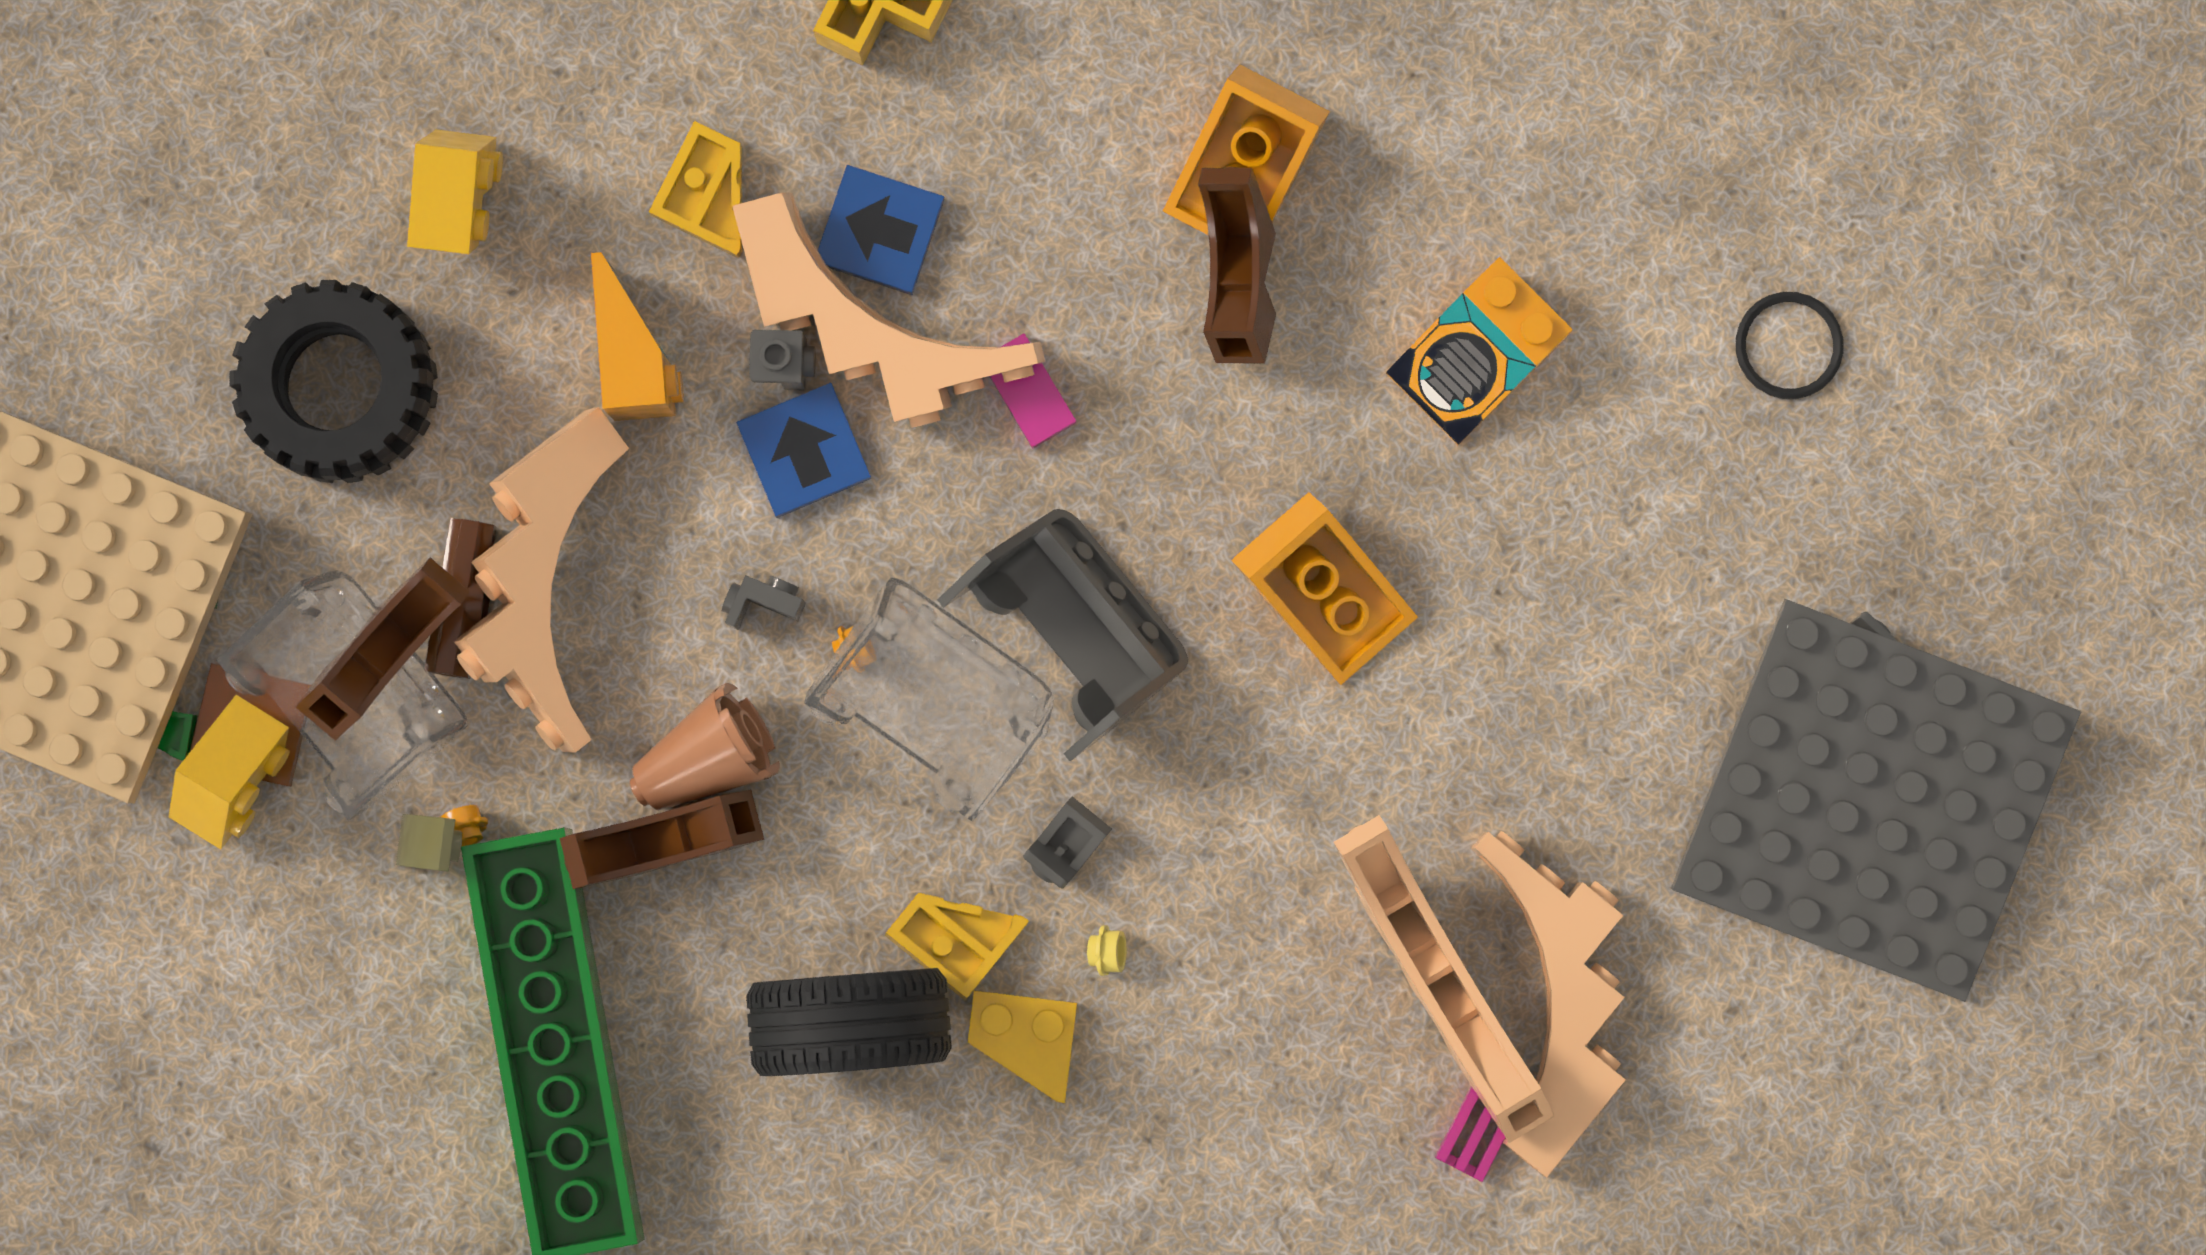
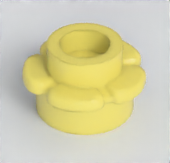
(1107, 951)

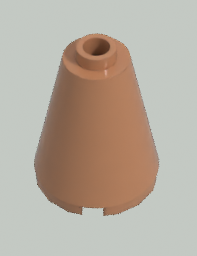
(707, 753)

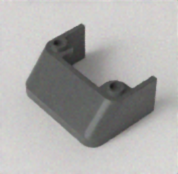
(1084, 614)

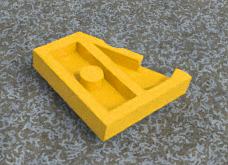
(703, 189)
(954, 938)
(1026, 1037)

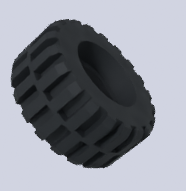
(281, 338)

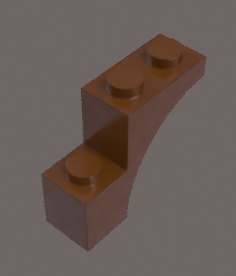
(1241, 245)
(381, 648)
(662, 839)

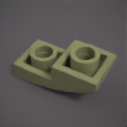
(428, 842)

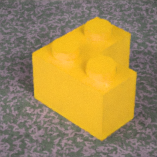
(854, 25)
(448, 190)
(222, 772)

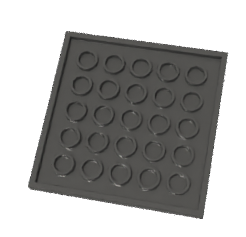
(1875, 800)

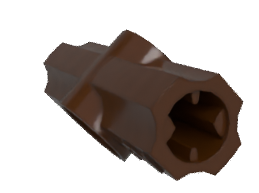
(464, 544)

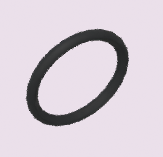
(1789, 393)

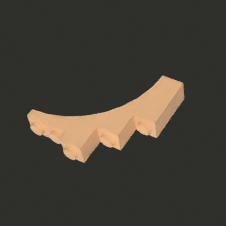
(797, 283)
(520, 568)
(1442, 980)
(1577, 997)

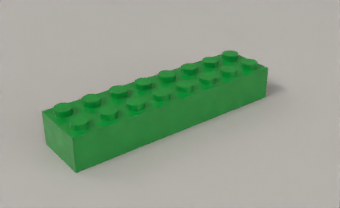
(552, 1046)

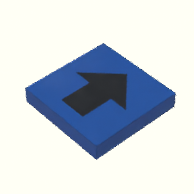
(880, 229)
(803, 450)

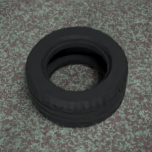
(848, 1022)

